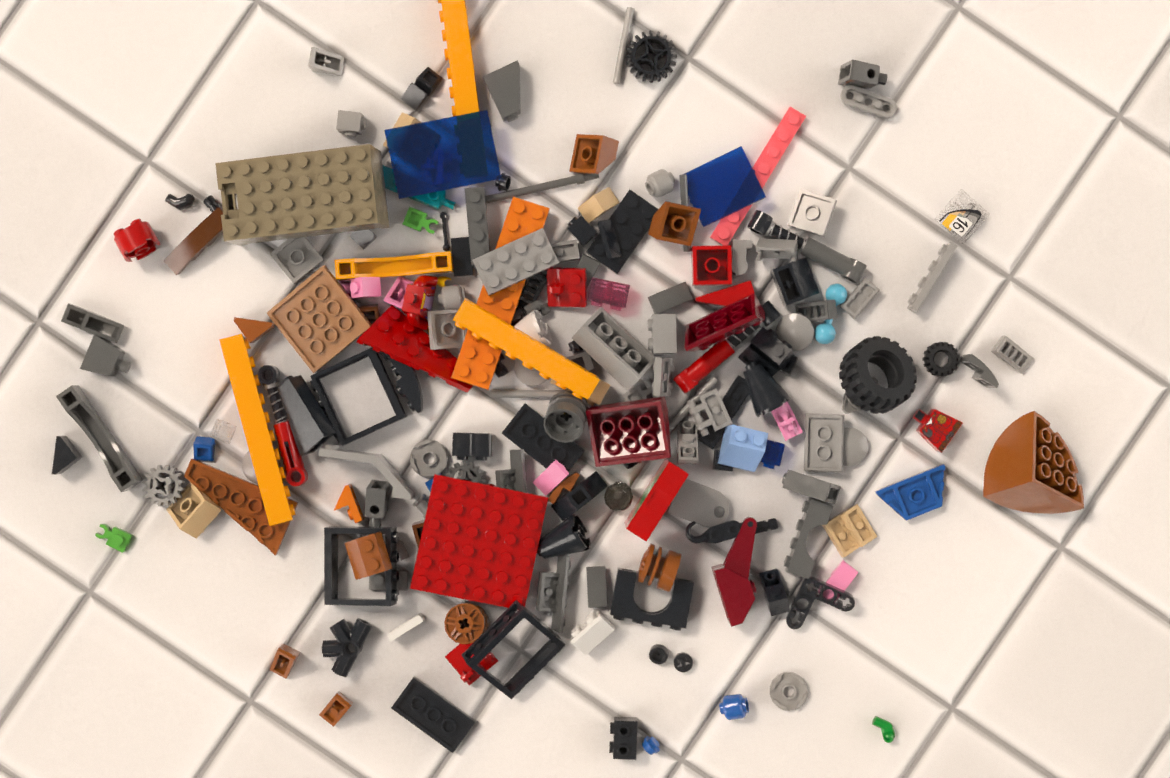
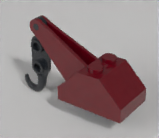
(733, 575)

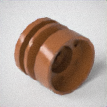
(659, 567)
(476, 618)

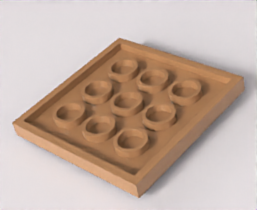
(319, 319)

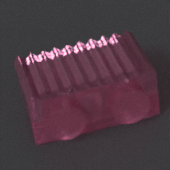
(608, 293)

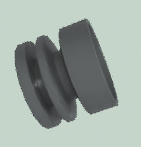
(565, 417)

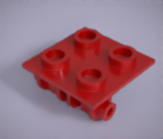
(467, 674)

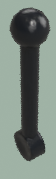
(443, 215)

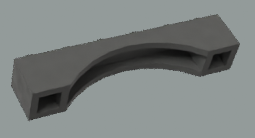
(85, 415)

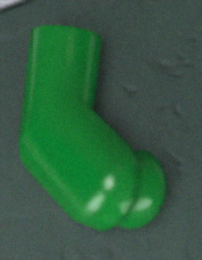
(886, 728)

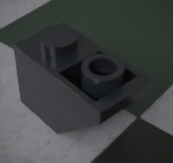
(774, 592)

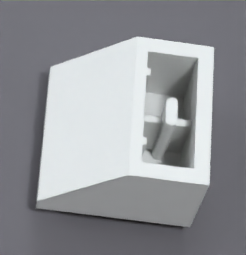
(591, 632)

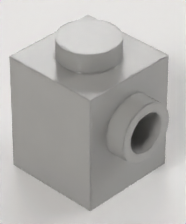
(350, 123)

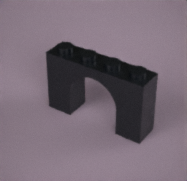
(673, 614)

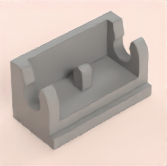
(777, 249)

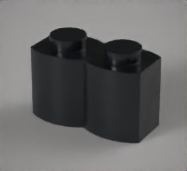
(472, 444)

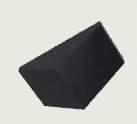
(64, 455)

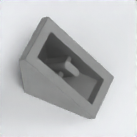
(325, 62)

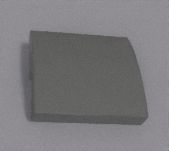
(982, 372)

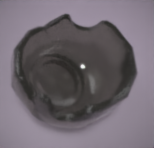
(618, 496)

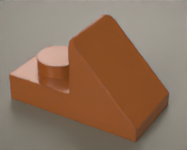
(336, 708)

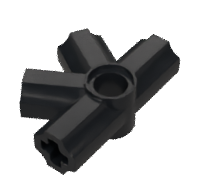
(339, 647)

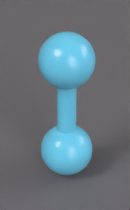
(825, 332)

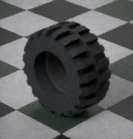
(892, 361)

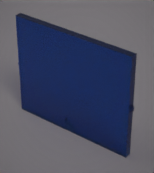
(723, 186)

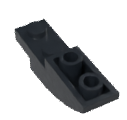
(407, 384)

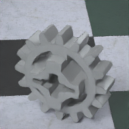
(169, 491)

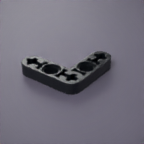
(811, 595)

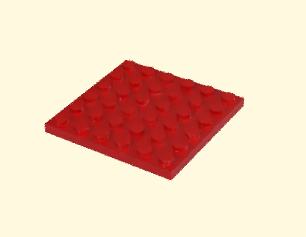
(478, 542)

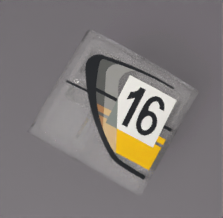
(962, 216)

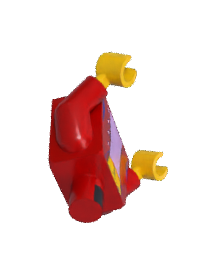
(420, 298)

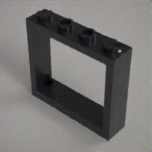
(325, 402)
(331, 566)
(496, 633)

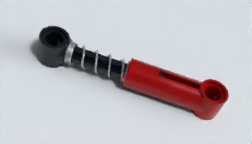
(720, 352)
(282, 428)

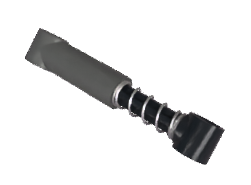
(848, 267)

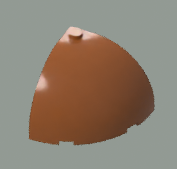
(1032, 469)

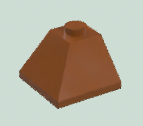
(593, 153)
(675, 223)

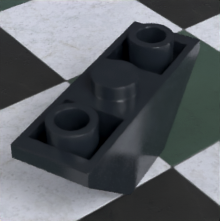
(579, 496)

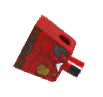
(936, 428)

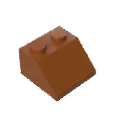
(368, 555)

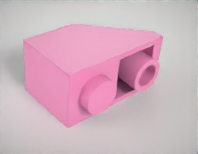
(362, 287)

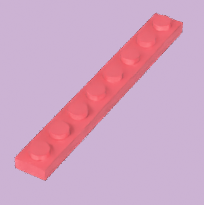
(763, 168)

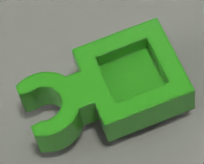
(417, 220)
(116, 538)

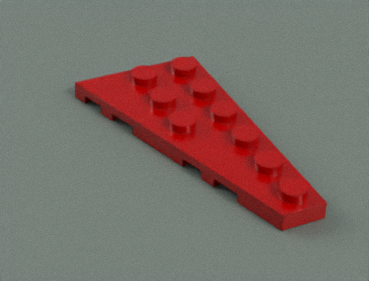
(410, 346)

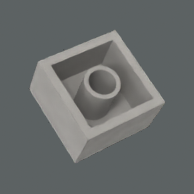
(663, 334)

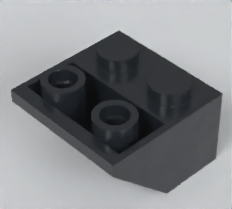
(794, 281)

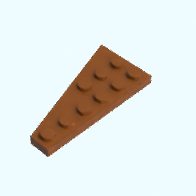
(239, 500)

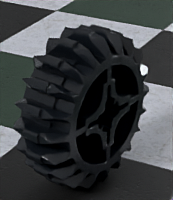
(659, 53)

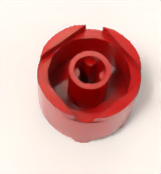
(136, 240)

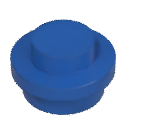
(651, 745)

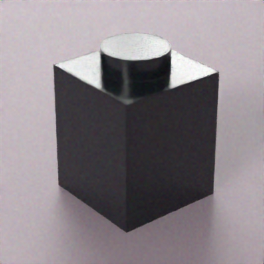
(581, 230)

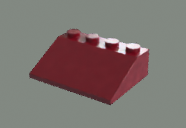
(723, 323)
(629, 431)

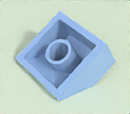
(742, 447)

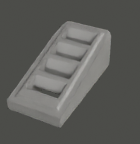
(1000, 345)

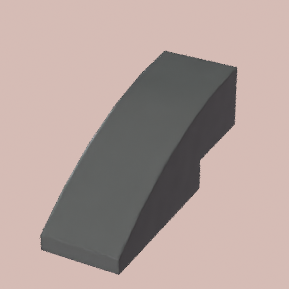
(92, 322)

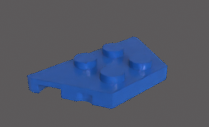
(915, 494)

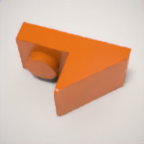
(349, 499)

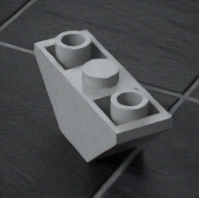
(687, 443)

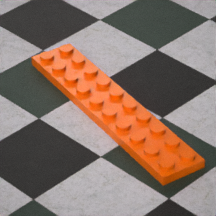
(476, 358)

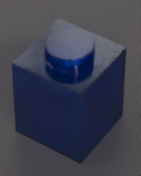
(773, 454)

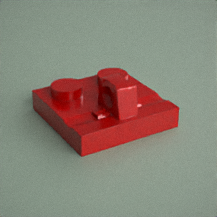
(566, 287)

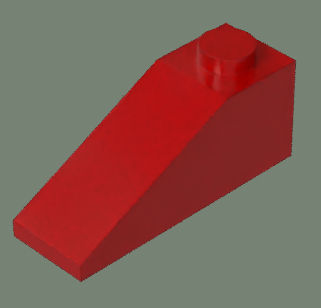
(728, 295)

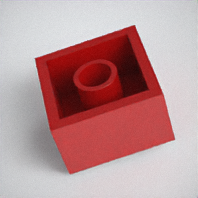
(711, 265)

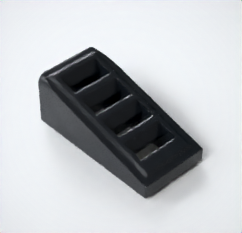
(543, 277)

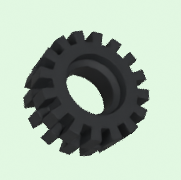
(952, 359)

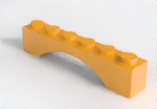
(394, 266)

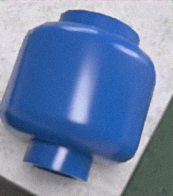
(734, 706)

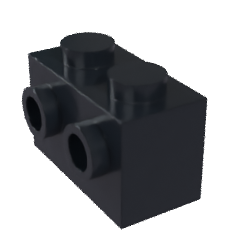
(775, 350)
(624, 738)

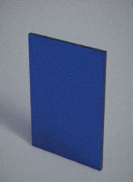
(443, 154)

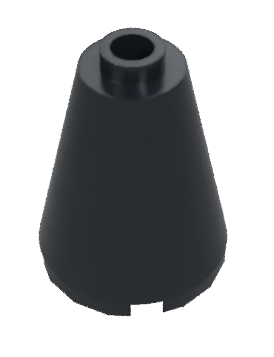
(763, 389)
(564, 539)

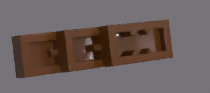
(195, 242)

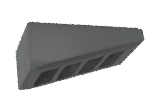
(828, 310)

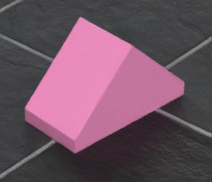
(397, 292)

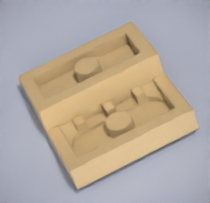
(849, 530)

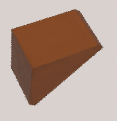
(253, 329)
(284, 660)

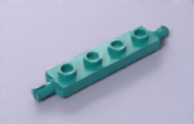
(434, 200)

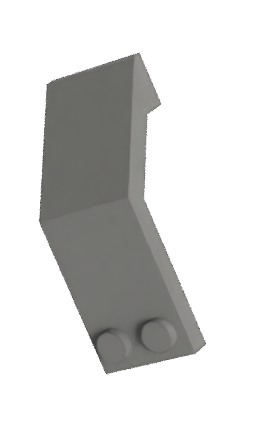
(400, 487)

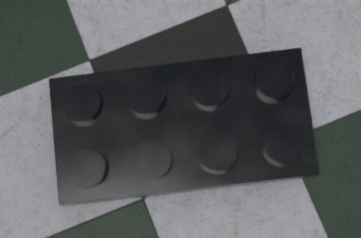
(630, 223)
(529, 434)
(433, 714)

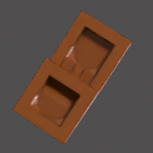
(568, 483)

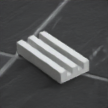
(405, 626)

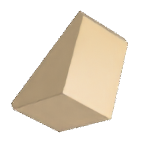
(598, 205)

